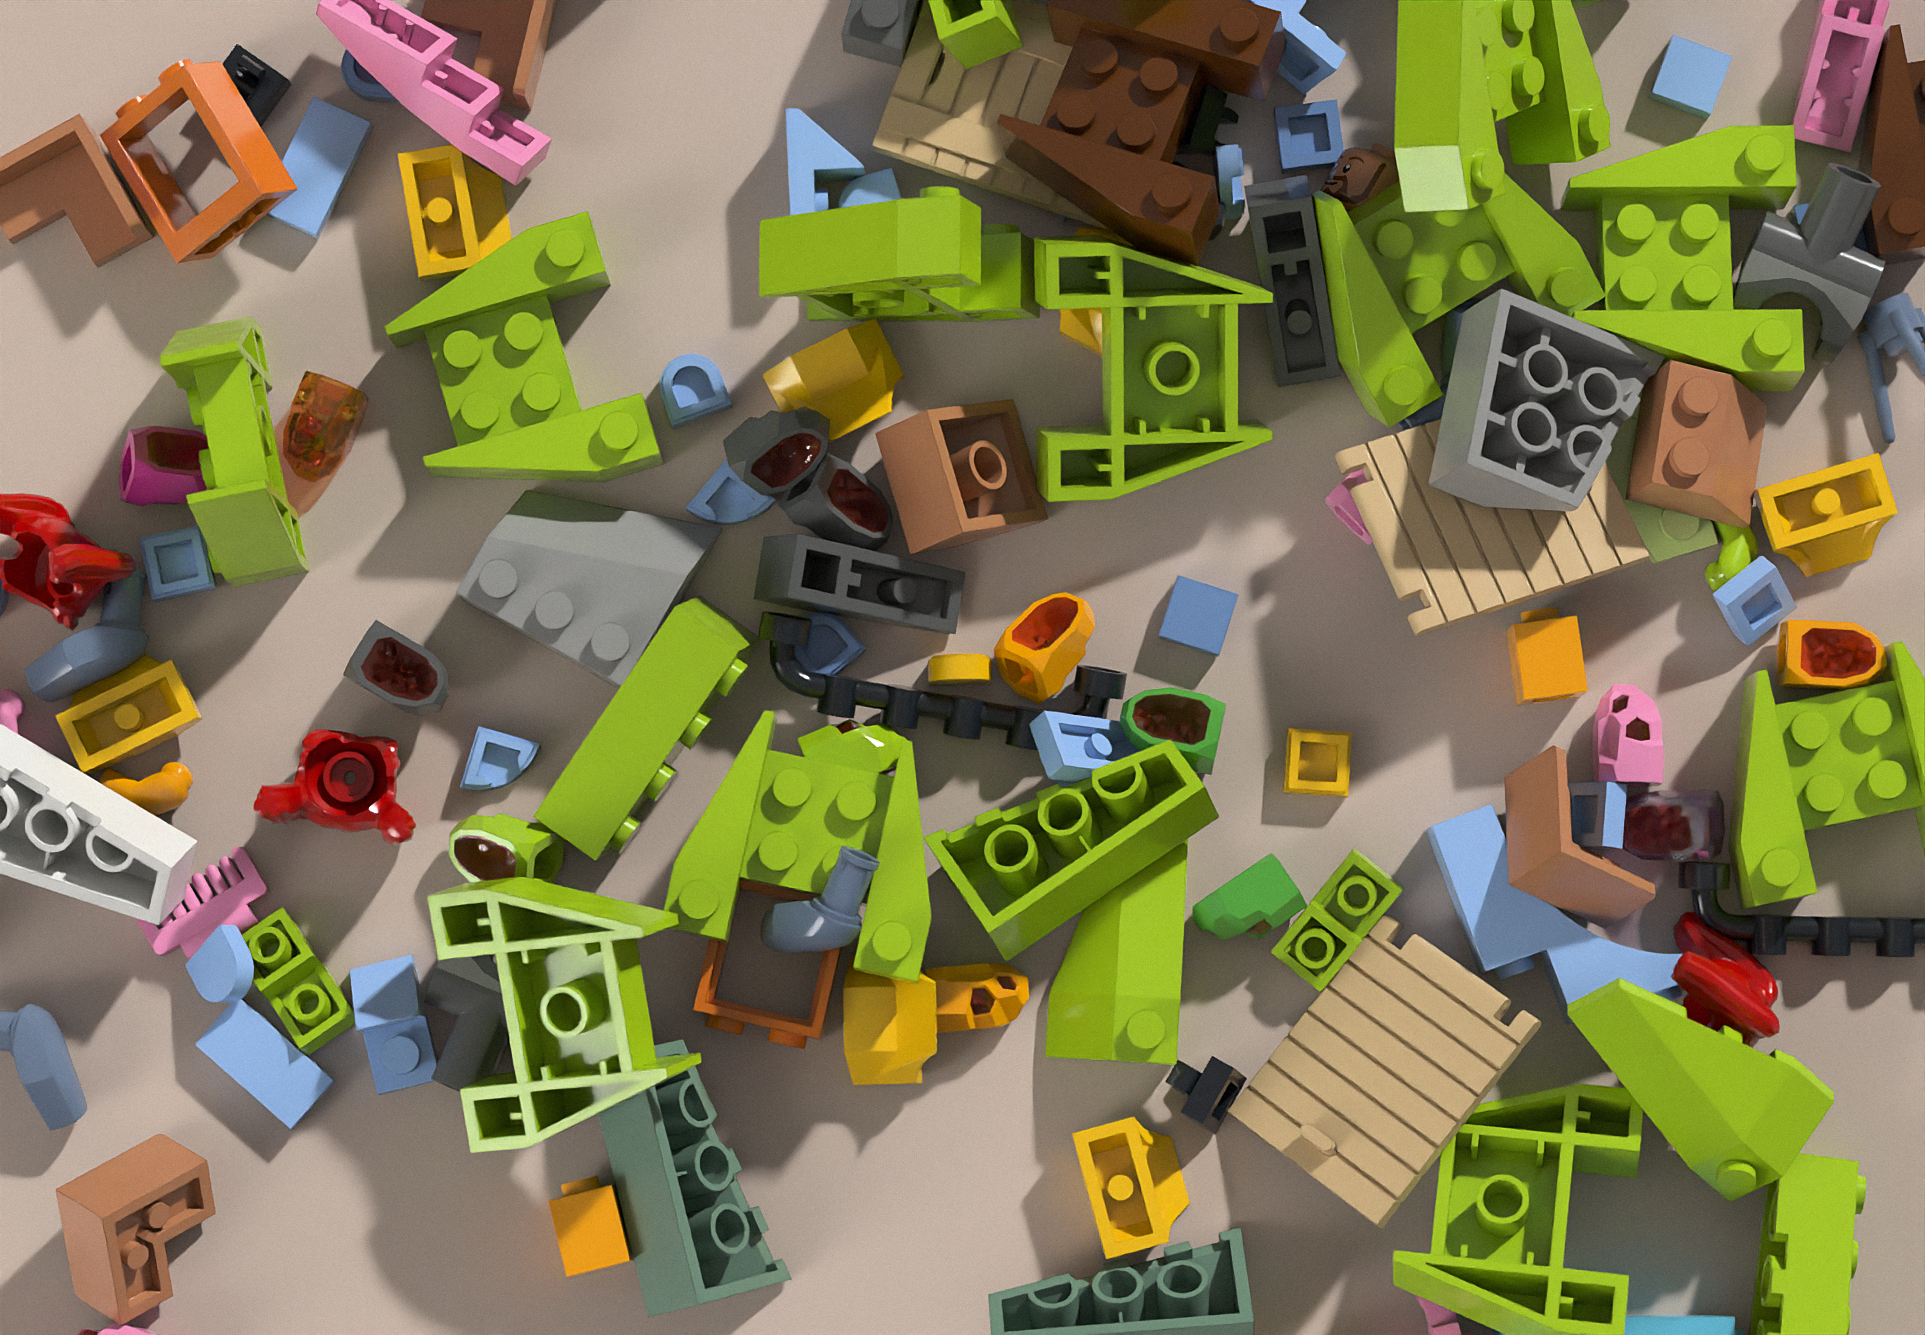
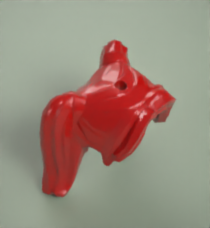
(54, 560)
(330, 802)
(1723, 982)

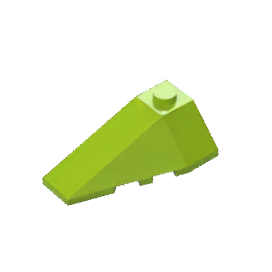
(1124, 972)

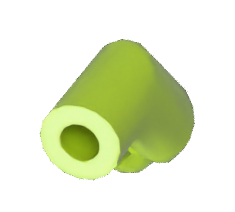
(1737, 552)

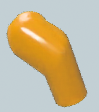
(156, 792)

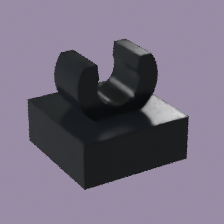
(256, 81)
(1204, 123)
(1208, 1092)

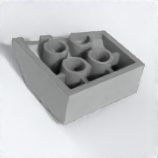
(1533, 405)
(586, 577)

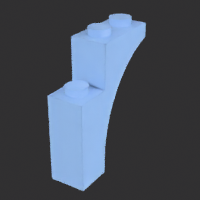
(1511, 925)

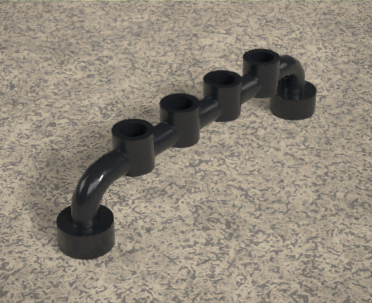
(903, 704)
(1770, 933)

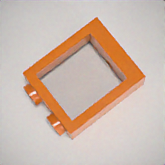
(237, 134)
(732, 1017)

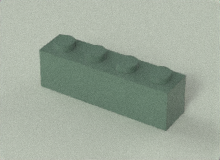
(682, 1198)
(1171, 1295)

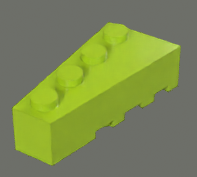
(647, 726)
(1808, 1249)

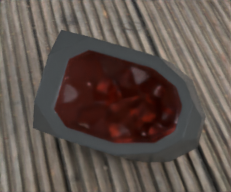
(777, 448)
(840, 505)
(399, 671)

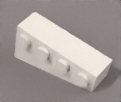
(86, 838)

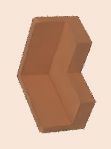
(510, 43)
(73, 177)
(1545, 858)
(122, 1218)

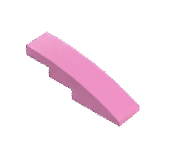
(418, 70)
(1838, 71)

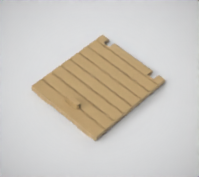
(950, 114)
(1473, 556)
(1383, 1070)

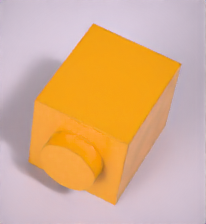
(1546, 657)
(590, 1226)

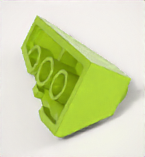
(1714, 1099)

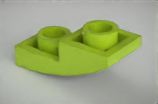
(1337, 919)
(297, 982)

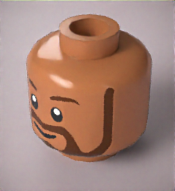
(1361, 175)

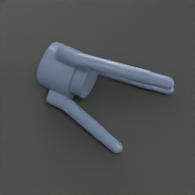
(1897, 329)

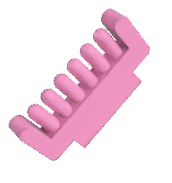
(227, 908)

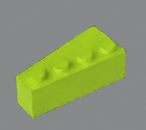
(1071, 844)

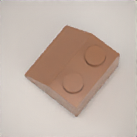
(1697, 444)
(960, 475)

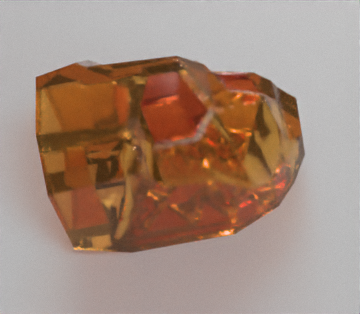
(322, 425)

